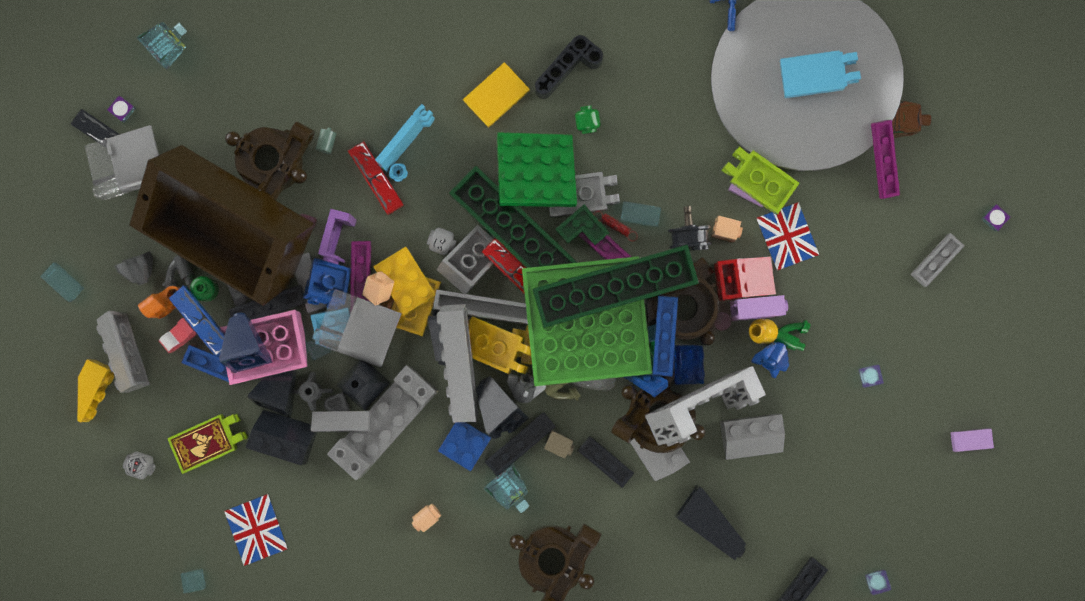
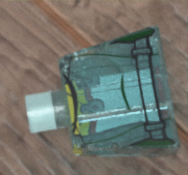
(164, 43)
(509, 489)

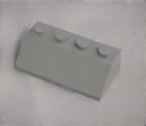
(122, 351)

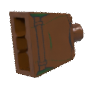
(909, 119)

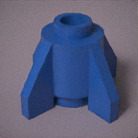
(773, 358)

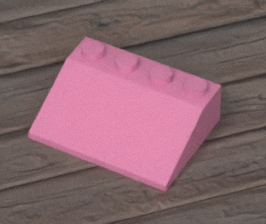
(285, 342)

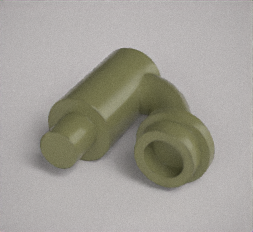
(551, 390)

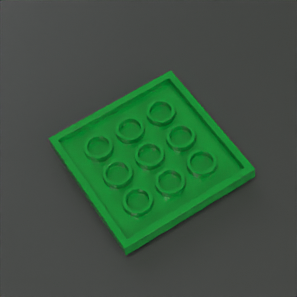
(536, 170)

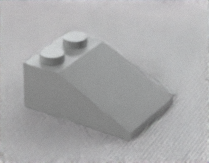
(466, 262)

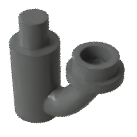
(184, 269)

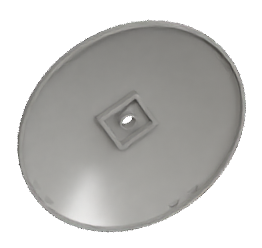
(815, 128)

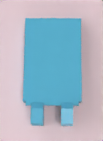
(817, 73)
(404, 137)

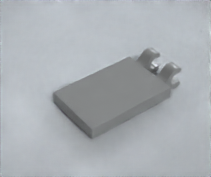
(590, 192)

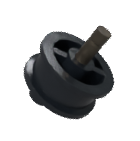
(690, 234)

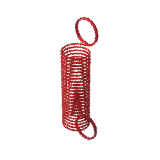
(614, 224)

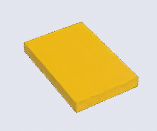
(496, 95)
(417, 319)

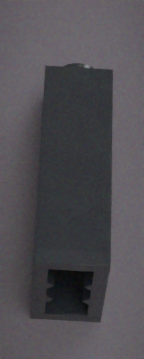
(708, 521)

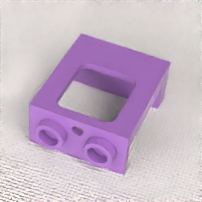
(332, 233)

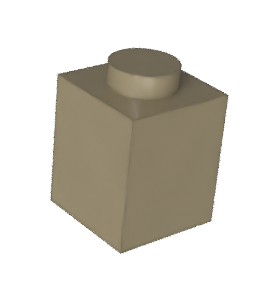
(559, 444)

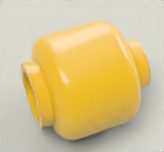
(763, 331)

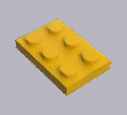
(410, 284)

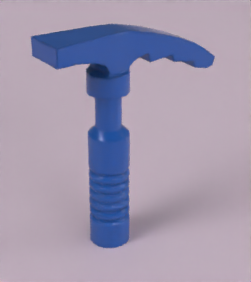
(731, 14)

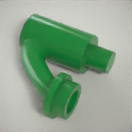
(789, 340)

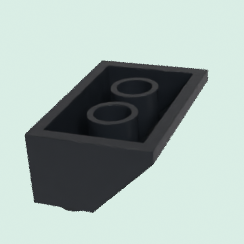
(282, 437)

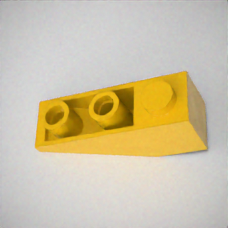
(91, 388)

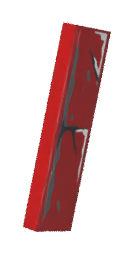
(375, 178)
(505, 263)

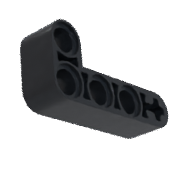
(565, 68)

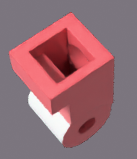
(177, 336)

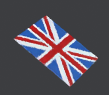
(787, 236)
(255, 530)

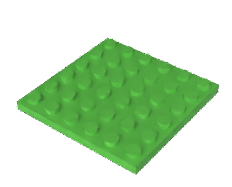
(589, 347)

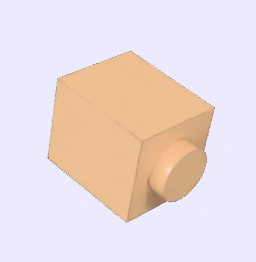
(727, 229)
(378, 288)

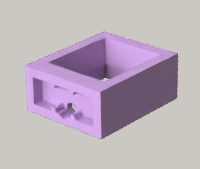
(758, 308)

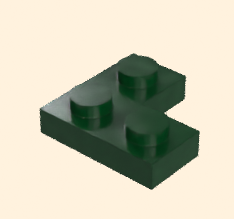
(582, 221)

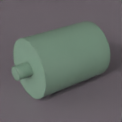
(326, 141)

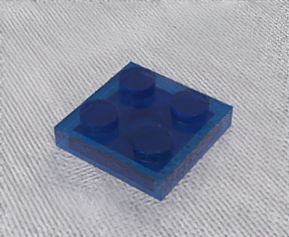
(689, 364)

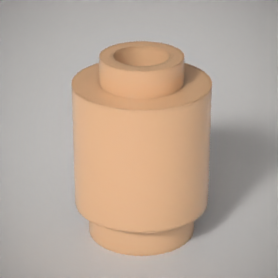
(426, 518)

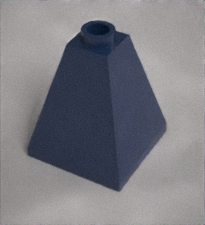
(242, 345)

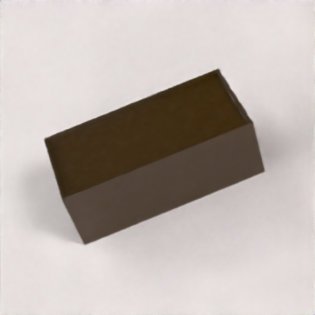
(220, 223)

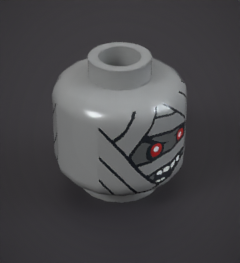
(139, 465)

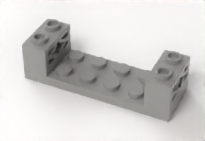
(388, 420)
(674, 420)

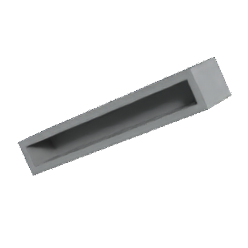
(483, 306)
(459, 363)

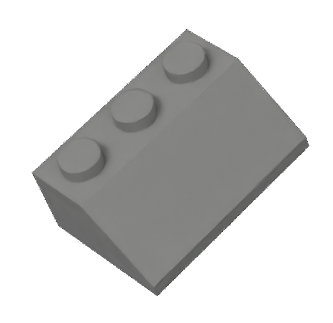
(753, 436)
(661, 464)

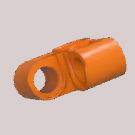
(158, 304)

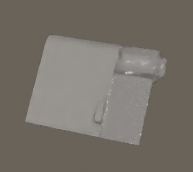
(120, 162)
(357, 328)

